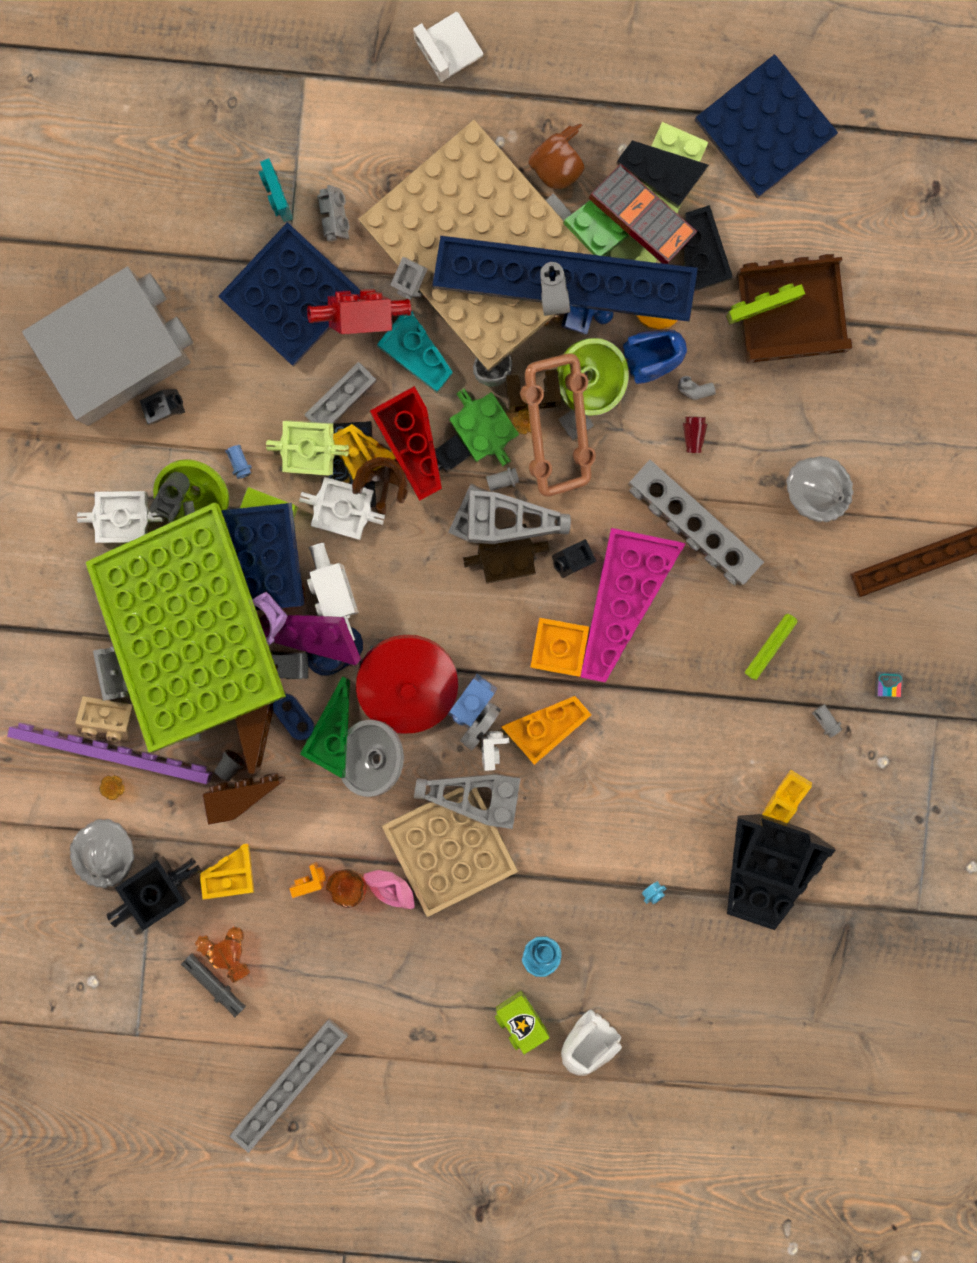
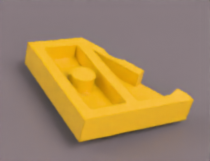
(360, 448)
(229, 876)

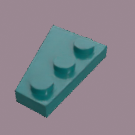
(415, 352)

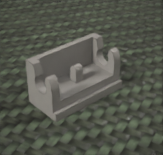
(110, 674)

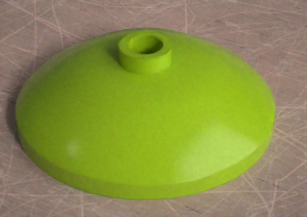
(606, 375)
(204, 477)

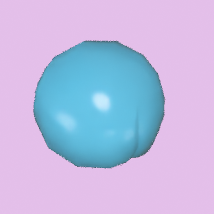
(541, 956)

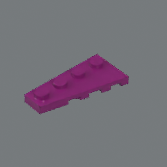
(317, 635)

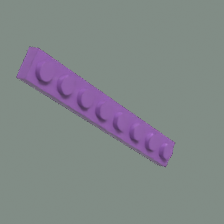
(99, 750)

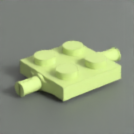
(307, 447)

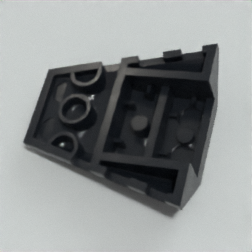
(771, 868)

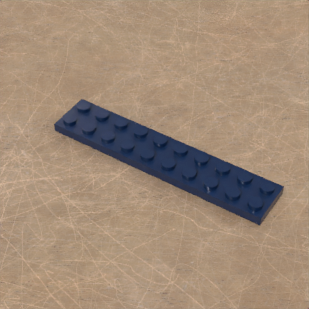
(590, 279)

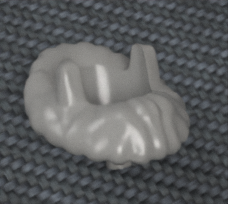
(820, 488)
(102, 853)

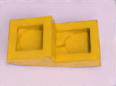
(787, 797)

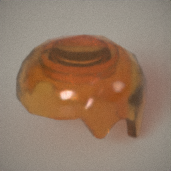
(346, 888)

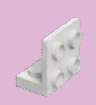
(448, 46)

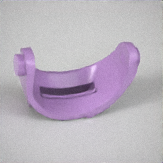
(273, 612)

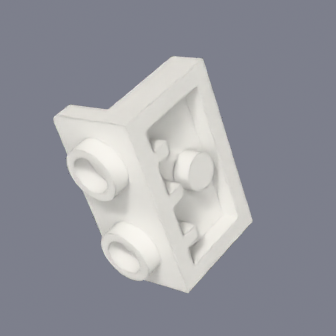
(490, 754)

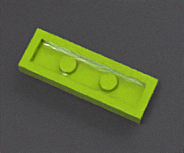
(765, 303)

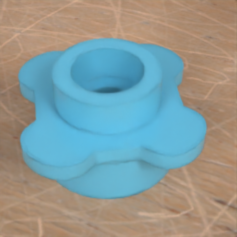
(654, 893)

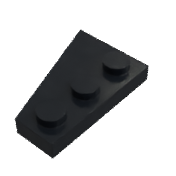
(662, 171)
(706, 250)

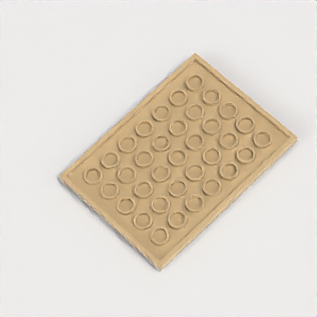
(477, 195)

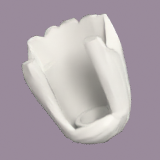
(590, 1044)

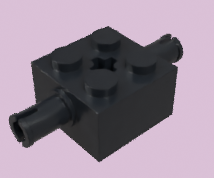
(148, 908)

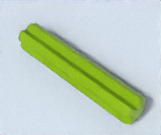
(771, 646)

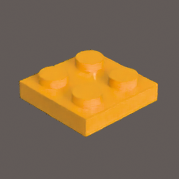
(559, 647)

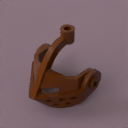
(386, 475)

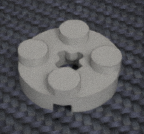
(480, 725)

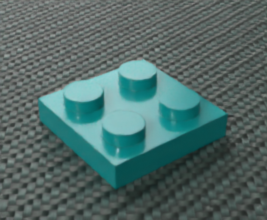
(277, 198)

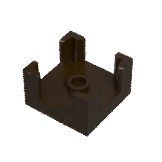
(551, 397)

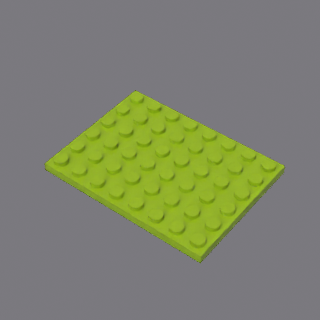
(184, 628)

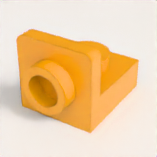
(305, 885)

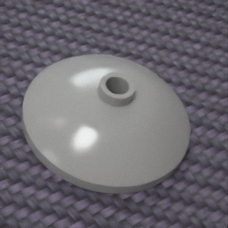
(364, 745)

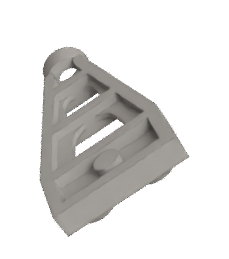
(482, 519)
(503, 799)

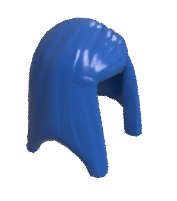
(654, 354)

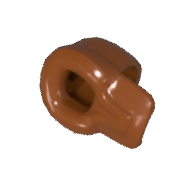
(557, 161)

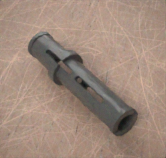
(213, 985)

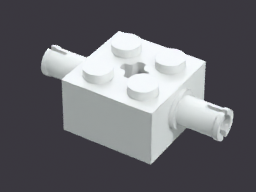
(331, 587)

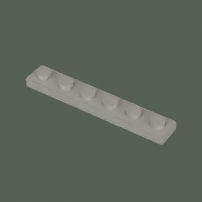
(288, 1085)

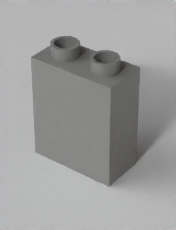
(109, 345)

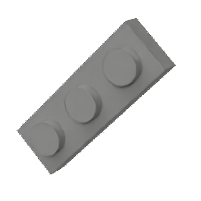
(342, 395)

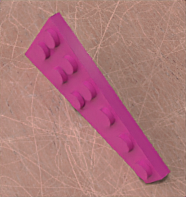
(627, 586)

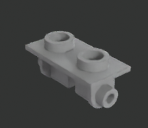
(332, 202)

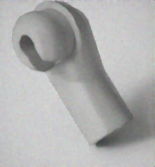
(693, 390)

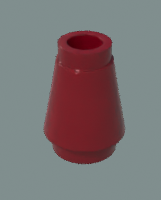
(694, 433)

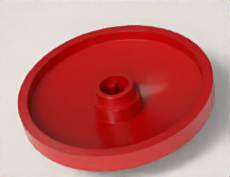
(407, 683)

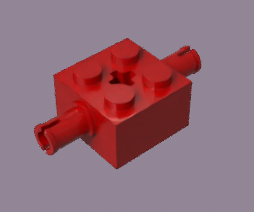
(359, 312)

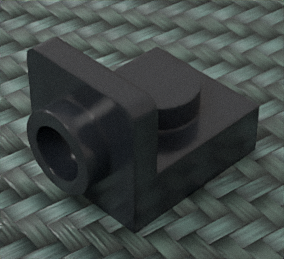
(162, 405)
(451, 454)
(573, 558)

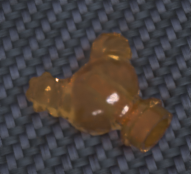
(225, 953)

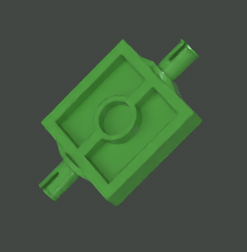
(483, 427)

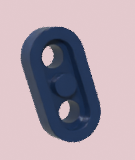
(291, 718)

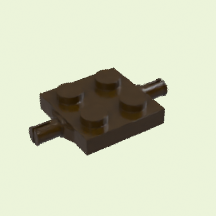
(506, 559)

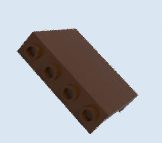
(802, 327)

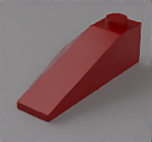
(409, 436)

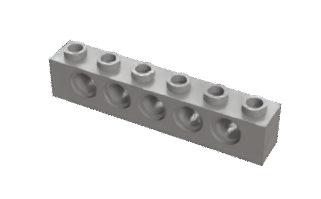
(747, 560)

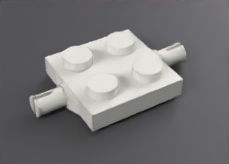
(341, 510)
(120, 516)

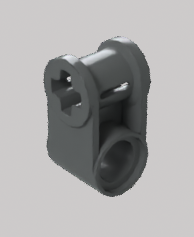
(169, 500)
(292, 665)

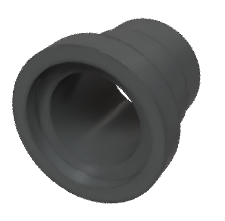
(229, 765)

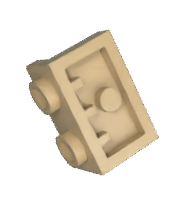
(104, 719)

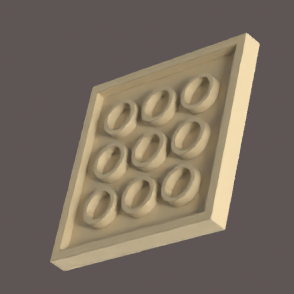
(448, 852)

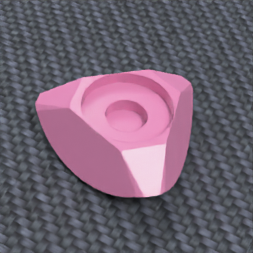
(390, 889)

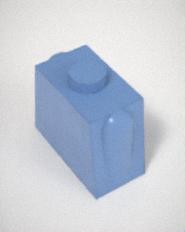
(472, 701)

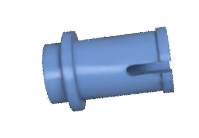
(238, 462)

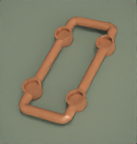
(533, 395)

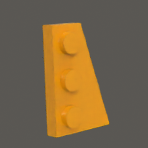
(546, 728)

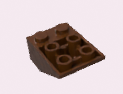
(229, 802)

